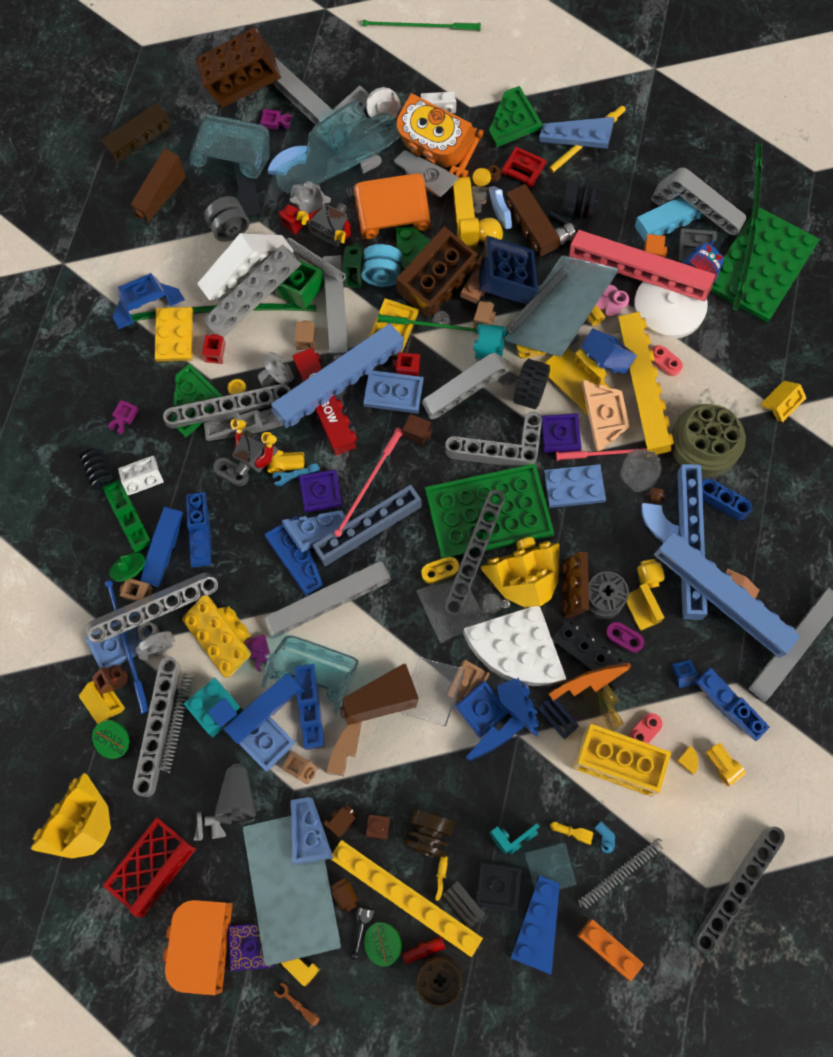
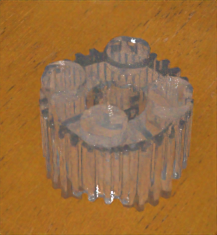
(632, 467)

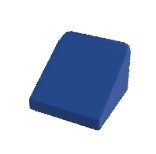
(685, 673)
(222, 712)

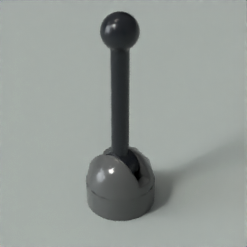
(364, 916)

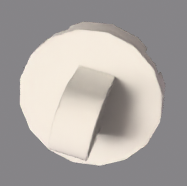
(383, 101)

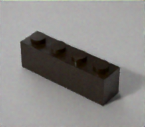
(136, 133)

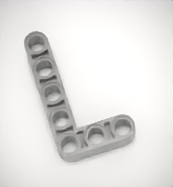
(702, 197)
(467, 383)
(499, 448)

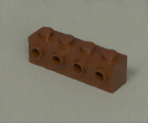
(532, 220)

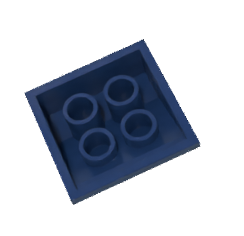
(508, 270)

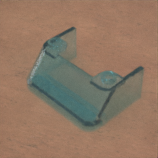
(333, 668)

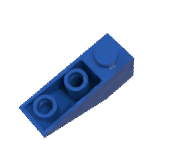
(516, 701)

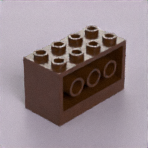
(238, 67)
(436, 272)

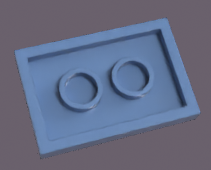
(393, 391)
(574, 486)
(112, 651)
(267, 743)

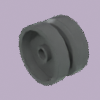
(226, 218)

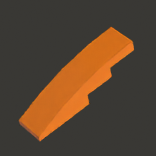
(596, 678)

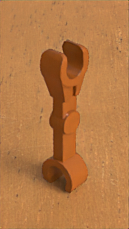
(310, 1016)

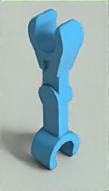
(285, 477)

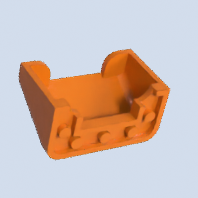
(391, 204)

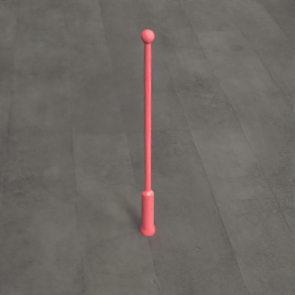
(388, 449)
(584, 454)

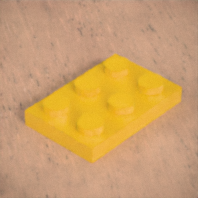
(396, 309)
(174, 334)

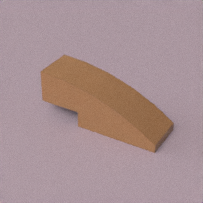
(344, 748)

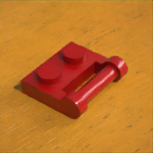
(527, 162)

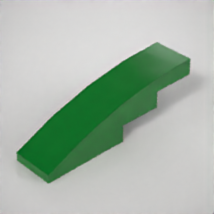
(127, 516)

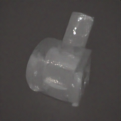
(479, 197)
(492, 603)

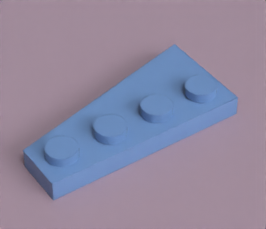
(579, 132)

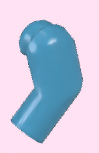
(608, 837)

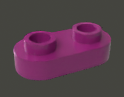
(624, 638)

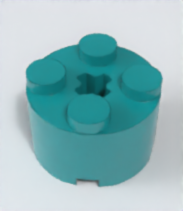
(489, 340)

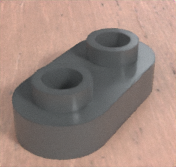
(230, 474)

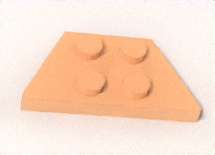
(605, 413)

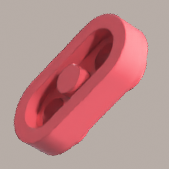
(664, 361)
(645, 730)

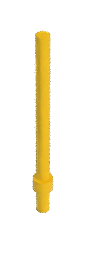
(575, 148)

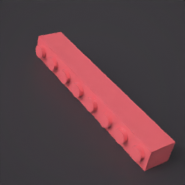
(643, 265)

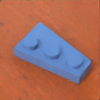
(308, 835)

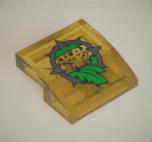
(607, 702)

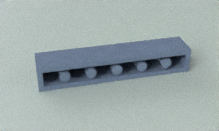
(368, 525)

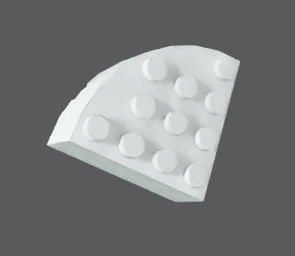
(238, 262)
(517, 648)

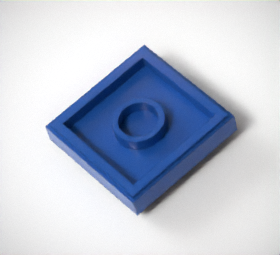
(481, 709)

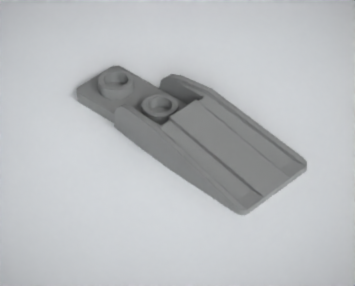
(441, 179)

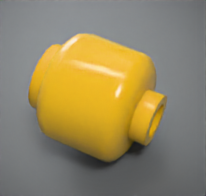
(650, 573)

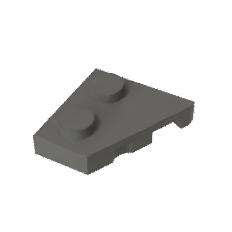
(690, 239)

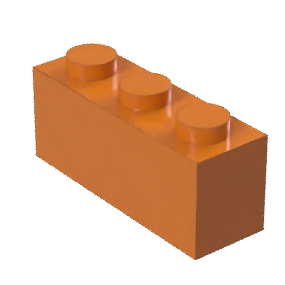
(610, 950)

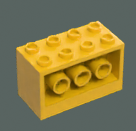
(622, 760)

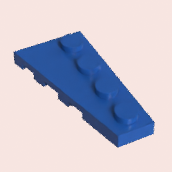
(298, 564)
(538, 928)

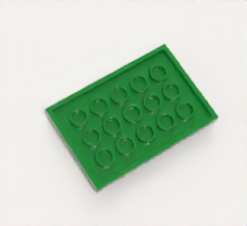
(775, 263)
(459, 503)

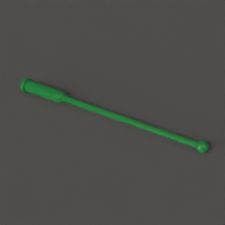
(456, 26)
(404, 321)

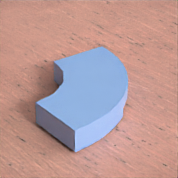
(285, 157)
(501, 211)
(656, 521)

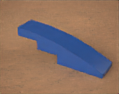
(161, 546)
(309, 707)
(262, 708)
(496, 738)

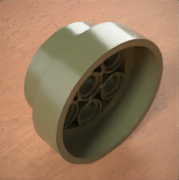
(711, 462)

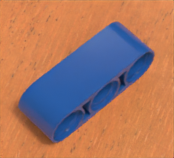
(734, 500)

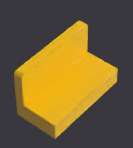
(784, 399)
(644, 607)
(100, 706)

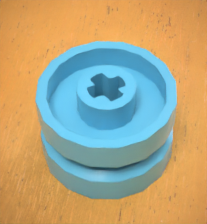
(381, 265)

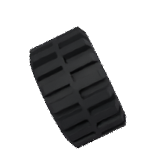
(531, 383)

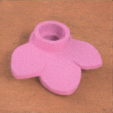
(609, 301)

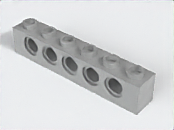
(252, 291)

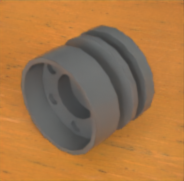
(607, 606)

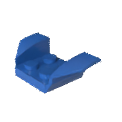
(140, 292)

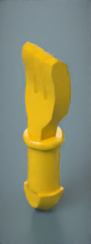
(579, 834)
(441, 874)

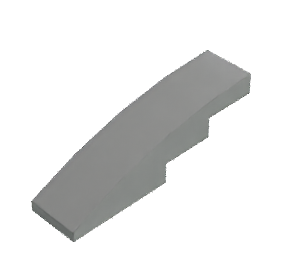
(255, 422)

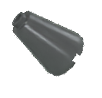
(235, 798)

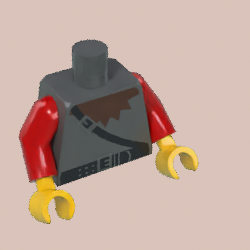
(328, 223)
(252, 450)

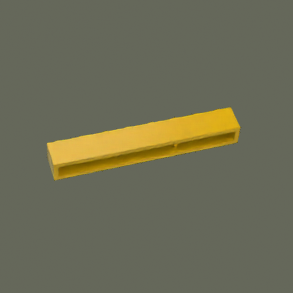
(645, 385)
(406, 898)

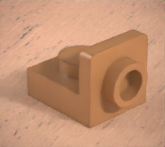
(299, 767)

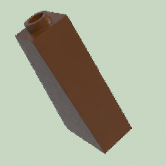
(158, 185)
(381, 697)

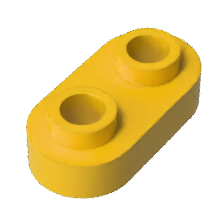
(439, 569)

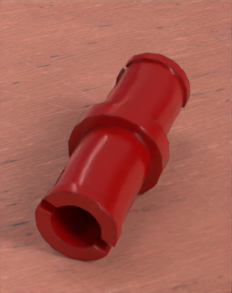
(423, 950)

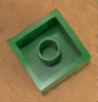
(301, 285)

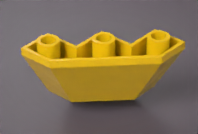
(526, 575)
(76, 824)

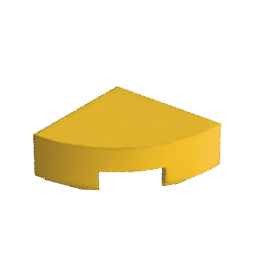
(689, 760)

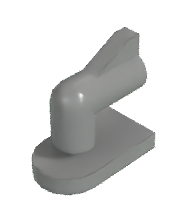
(370, 163)
(216, 829)

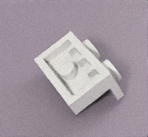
(444, 100)
(140, 475)

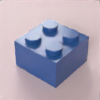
(608, 351)

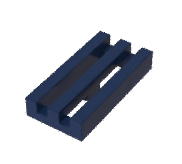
(569, 730)

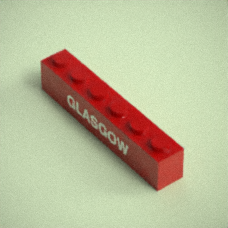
(329, 414)

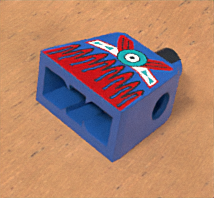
(706, 258)

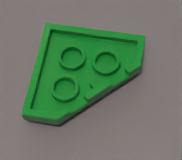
(513, 118)
(410, 244)
(192, 388)

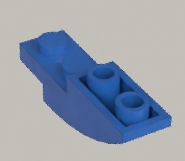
(199, 529)
(731, 705)

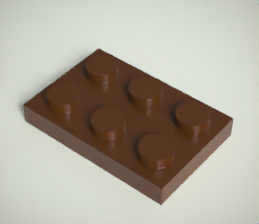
(575, 585)

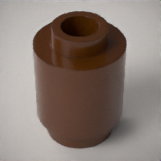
(344, 895)

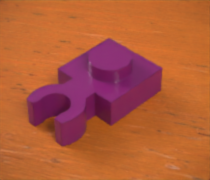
(272, 119)
(123, 414)
(259, 650)

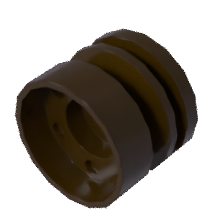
(429, 833)
(430, 990)

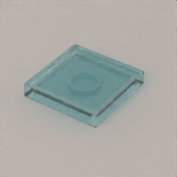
(551, 863)

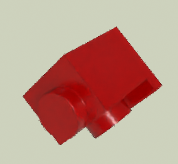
(289, 215)
(213, 349)
(407, 359)

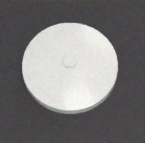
(668, 312)

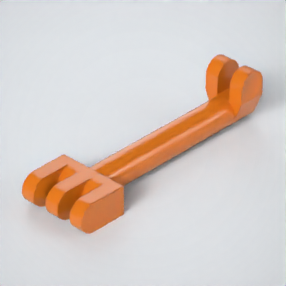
(460, 171)

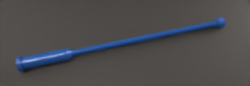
(137, 684)

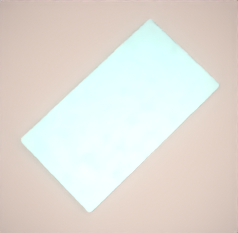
(567, 307)
(290, 898)

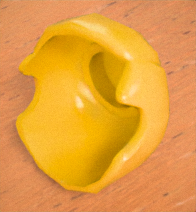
(490, 227)

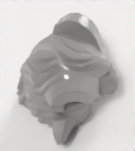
(308, 197)

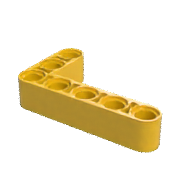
(464, 211)

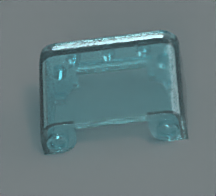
(233, 142)

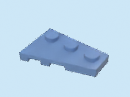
(310, 530)

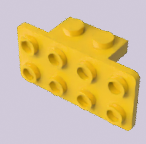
(572, 369)
(219, 634)

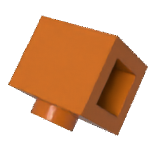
(655, 245)

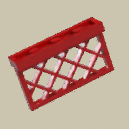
(164, 874)

